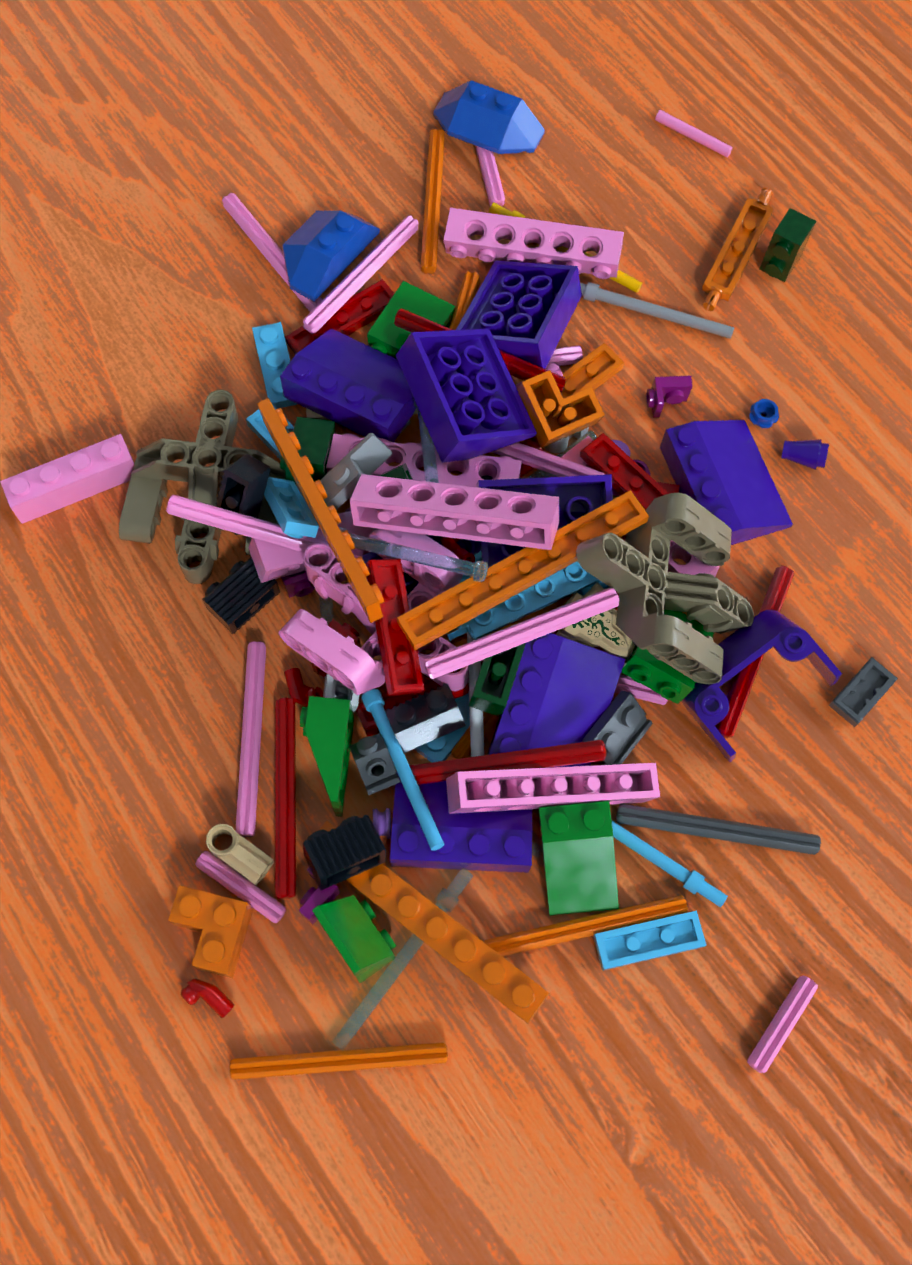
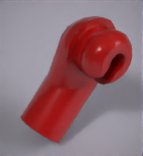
(451, 544)
(297, 689)
(209, 993)

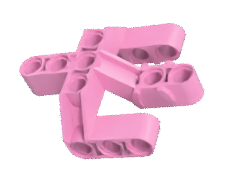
(340, 655)

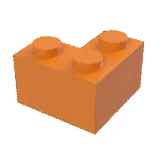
(554, 415)
(221, 924)

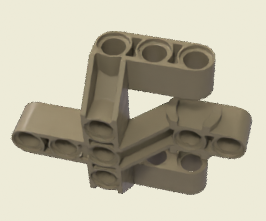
(156, 466)
(646, 588)

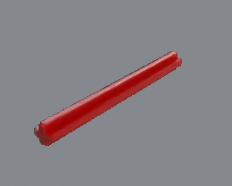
(516, 366)
(745, 678)
(524, 759)
(285, 799)

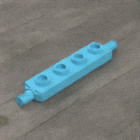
(546, 592)

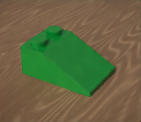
(329, 730)
(579, 858)
(356, 936)

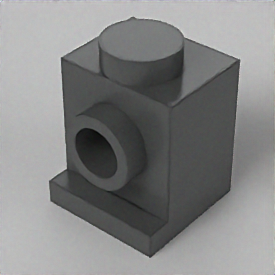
(374, 763)

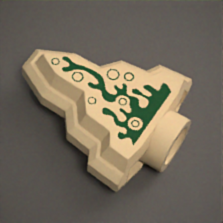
(598, 629)

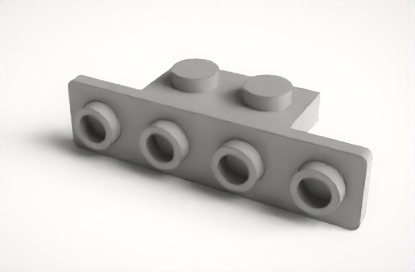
(343, 477)

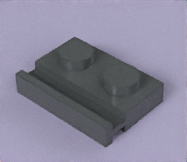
(620, 728)

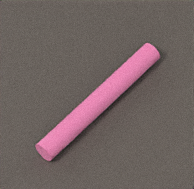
(693, 133)

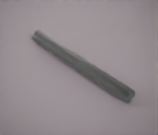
(718, 829)

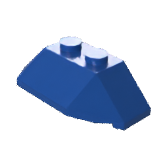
(489, 119)
(324, 250)

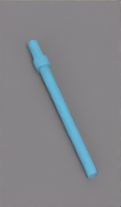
(374, 703)
(692, 880)

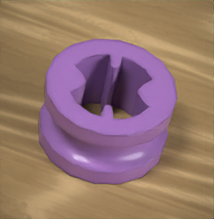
(382, 822)

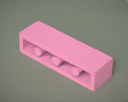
(69, 479)
(278, 561)

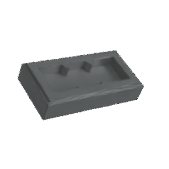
(863, 692)

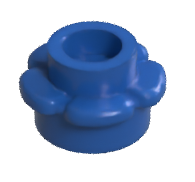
(765, 407)

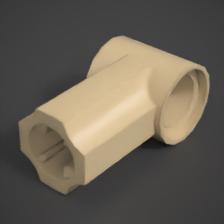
(241, 855)

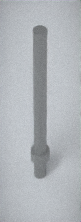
(592, 292)

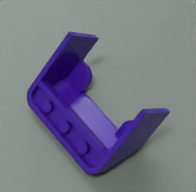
(741, 648)

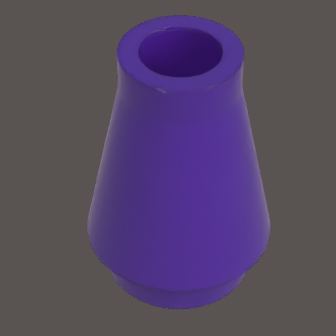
(806, 452)

